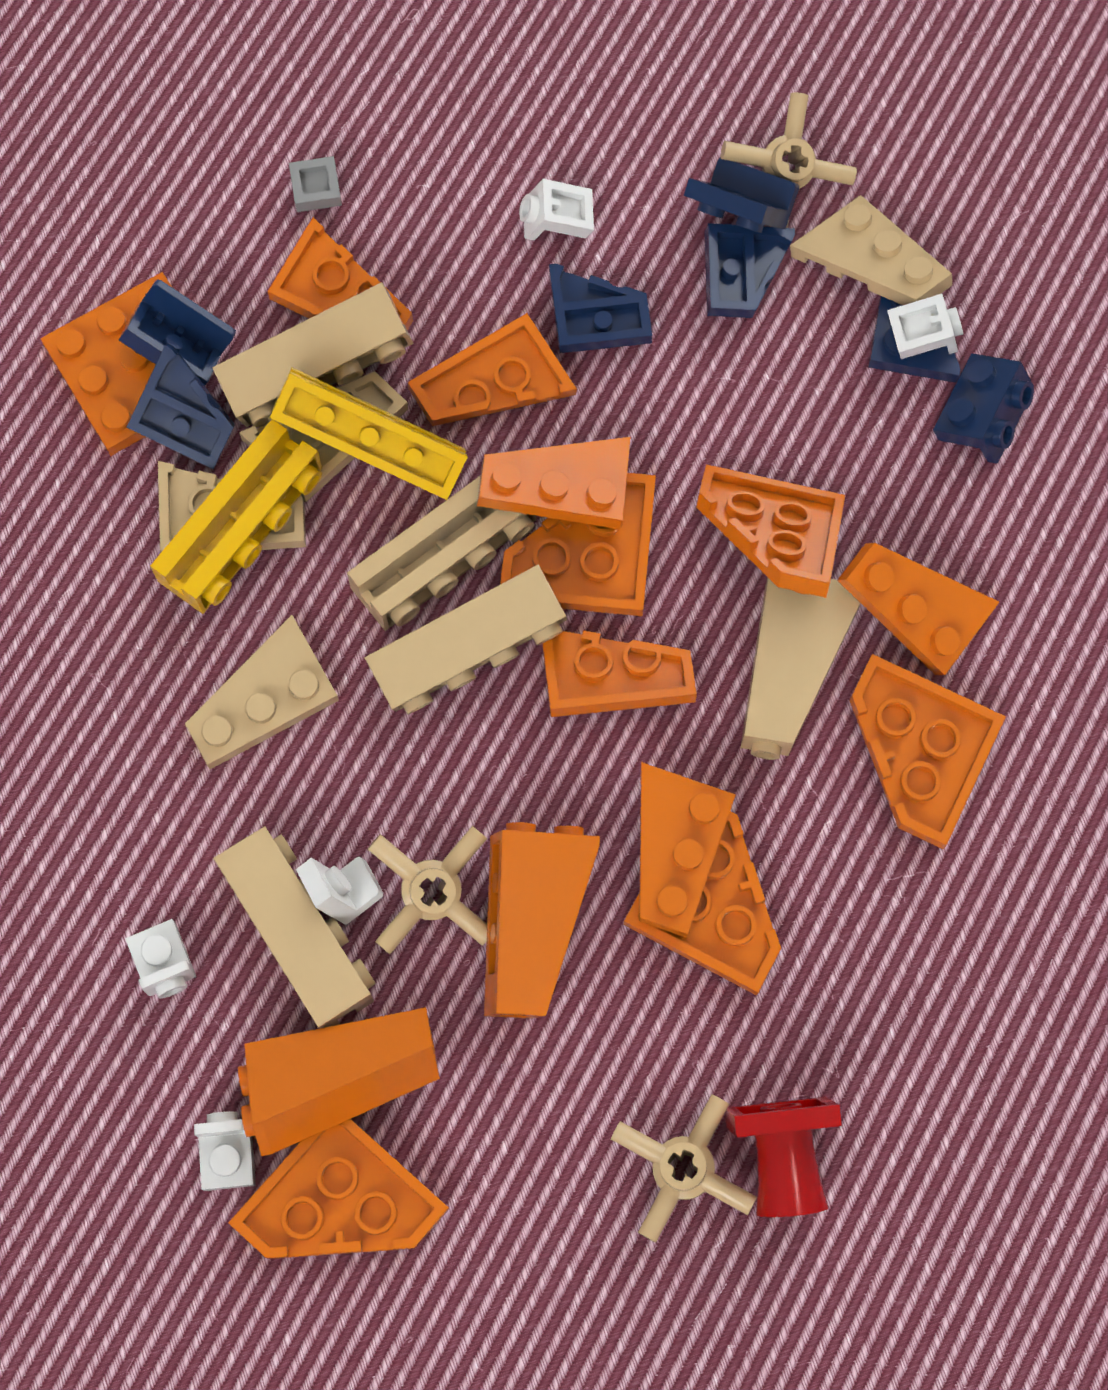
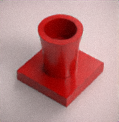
(785, 1152)

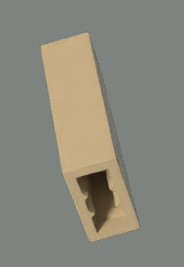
(791, 660)

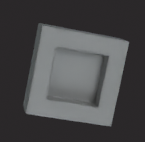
(315, 184)

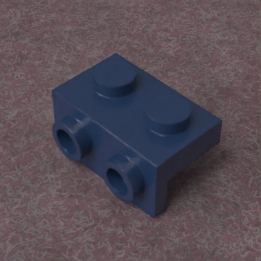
(745, 192)
(174, 319)
(986, 405)

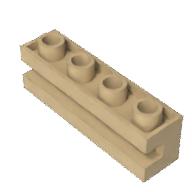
(326, 346)
(433, 555)
(467, 639)
(294, 929)

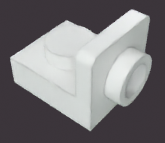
(557, 209)
(925, 326)
(340, 892)
(161, 960)
(225, 1152)

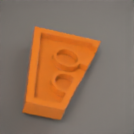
(322, 276)
(493, 376)
(560, 481)
(917, 604)
(610, 675)
(677, 845)

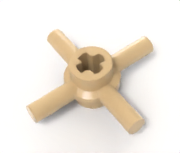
(796, 148)
(414, 874)
(694, 1146)

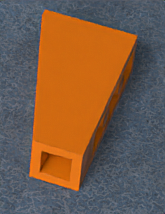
(531, 914)
(332, 1075)

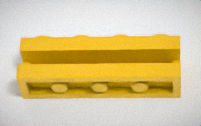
(369, 433)
(238, 517)

